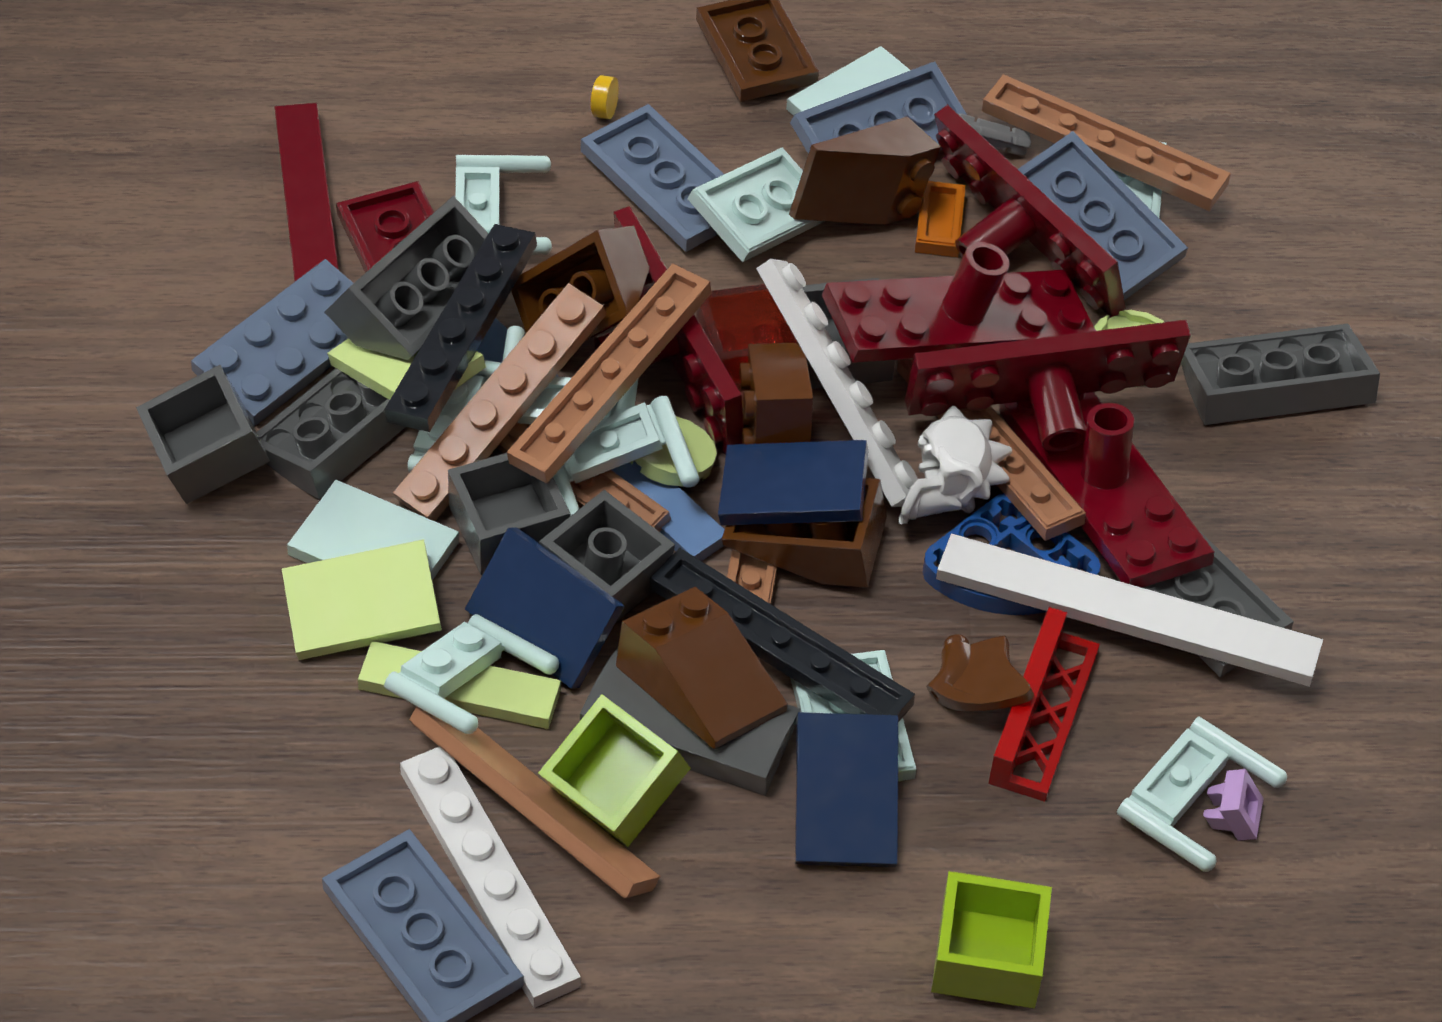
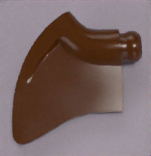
(978, 676)

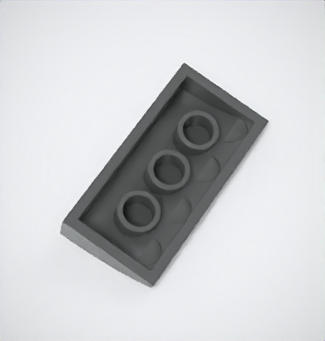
(1279, 374)
(327, 433)
(743, 762)

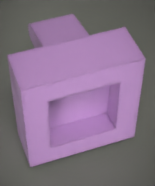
(1239, 805)

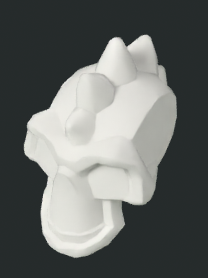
(957, 466)

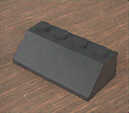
(409, 287)

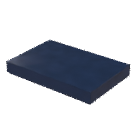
(793, 482)
(545, 604)
(846, 790)

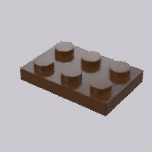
(757, 47)

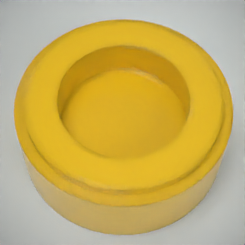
(604, 97)

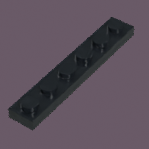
(460, 328)
(787, 642)

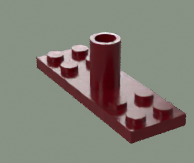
(1025, 214)
(949, 312)
(694, 357)
(1048, 373)
(1125, 502)

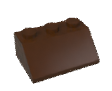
(602, 265)

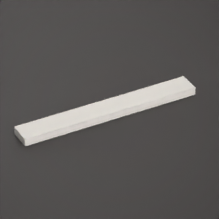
(1130, 609)

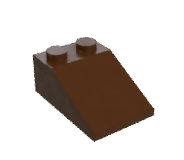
(867, 175)
(819, 550)
(698, 667)

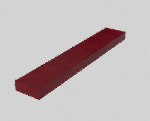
(305, 187)

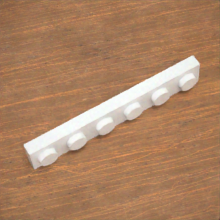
(830, 365)
(490, 875)

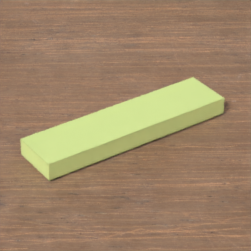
(491, 693)

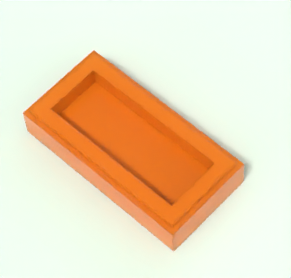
(940, 219)

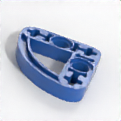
(1013, 534)

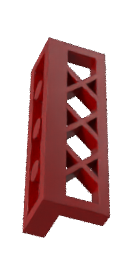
(1023, 716)

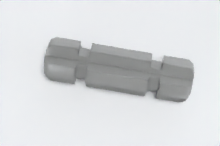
(1000, 135)

